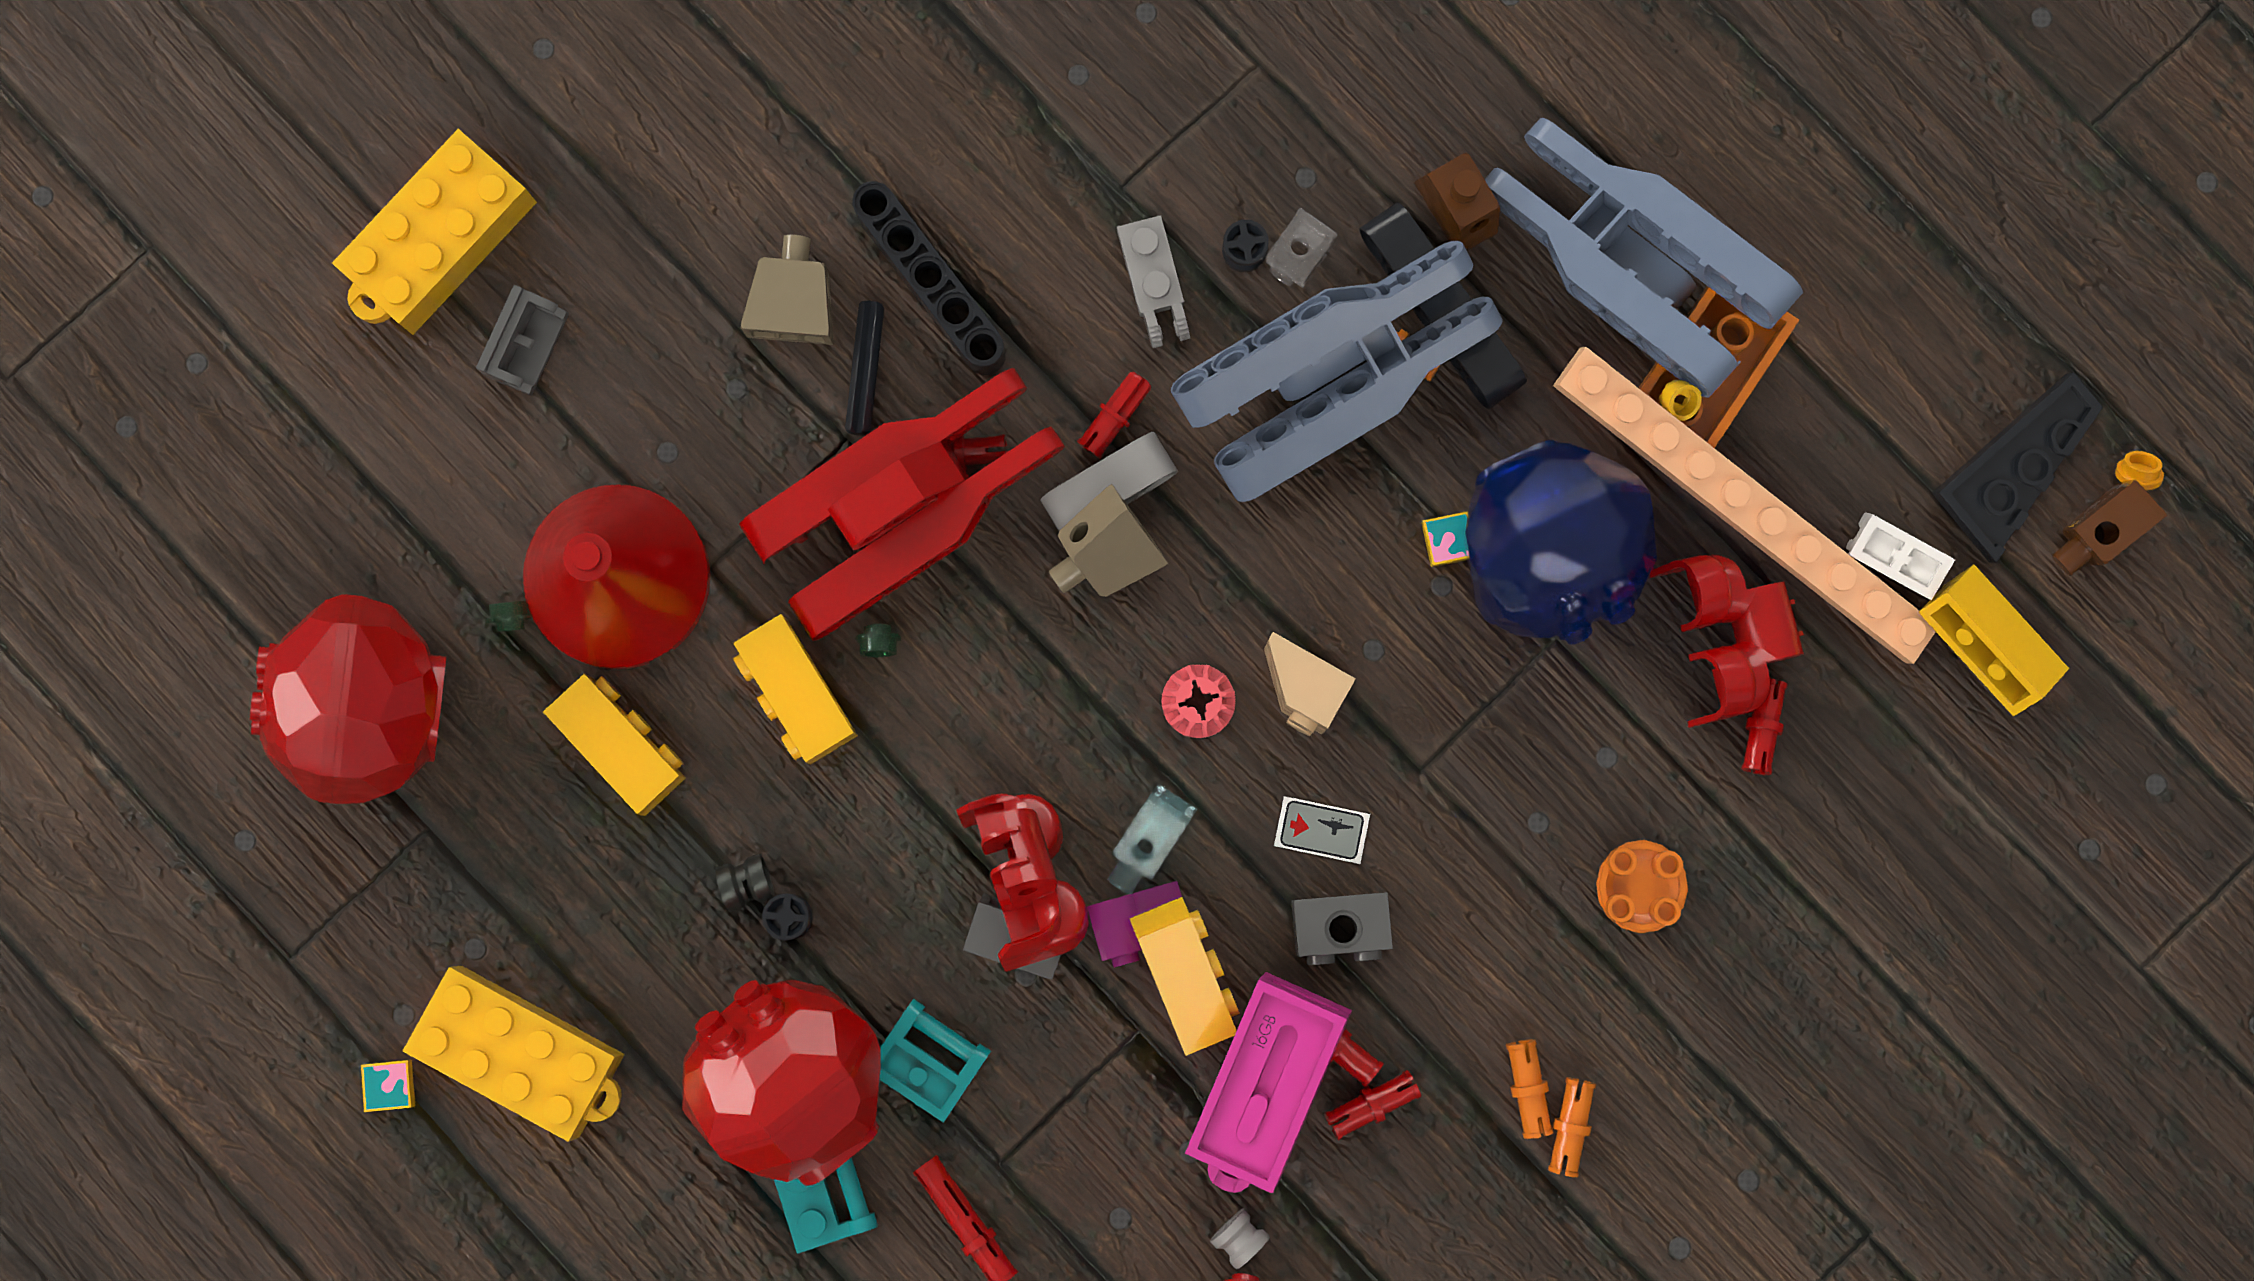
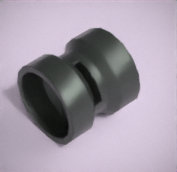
(737, 890)

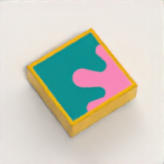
(1445, 538)
(388, 1085)

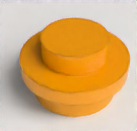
(2141, 467)

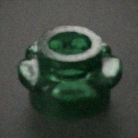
(509, 615)
(878, 641)

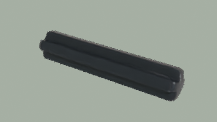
(864, 368)

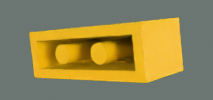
(1994, 640)
(793, 690)
(616, 743)
(1186, 974)

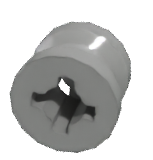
(1239, 1239)

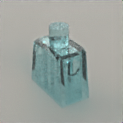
(1161, 823)

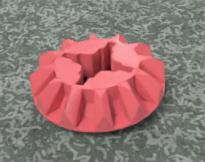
(1185, 719)

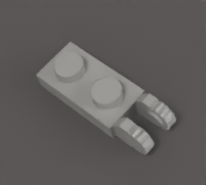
(1153, 276)

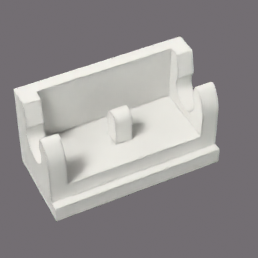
(1899, 555)

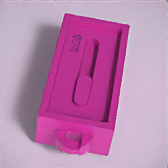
(1267, 1085)

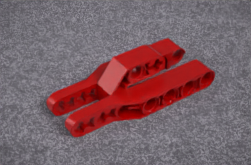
(881, 485)

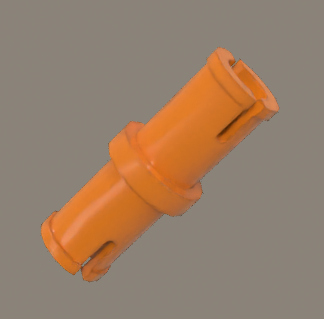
(1529, 1088)
(1572, 1127)

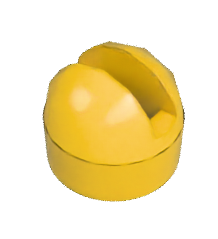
(1690, 404)

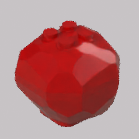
(349, 701)
(784, 1081)

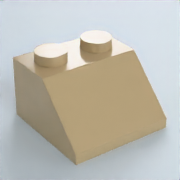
(1305, 685)

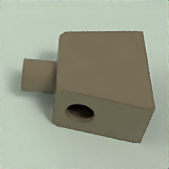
(790, 297)
(1106, 547)

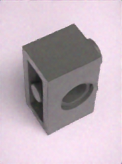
(1370, 921)

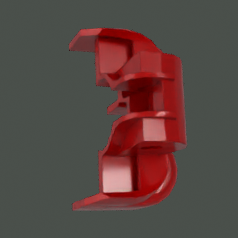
(1761, 626)
(1040, 911)

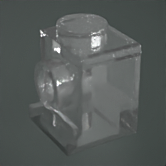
(1299, 268)

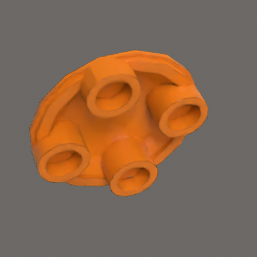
(1642, 886)

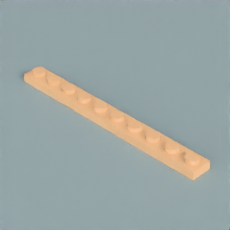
(1744, 504)

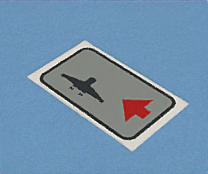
(1322, 830)

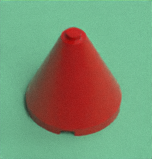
(616, 576)

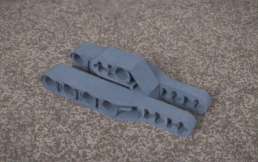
(1629, 278)
(1318, 345)

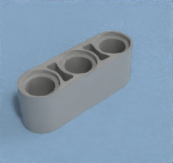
(1130, 470)

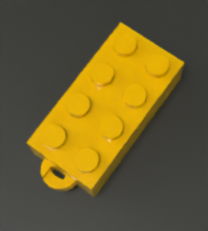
(432, 234)
(516, 1054)

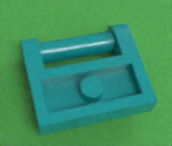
(919, 1074)
(813, 1213)

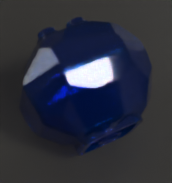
(1558, 542)

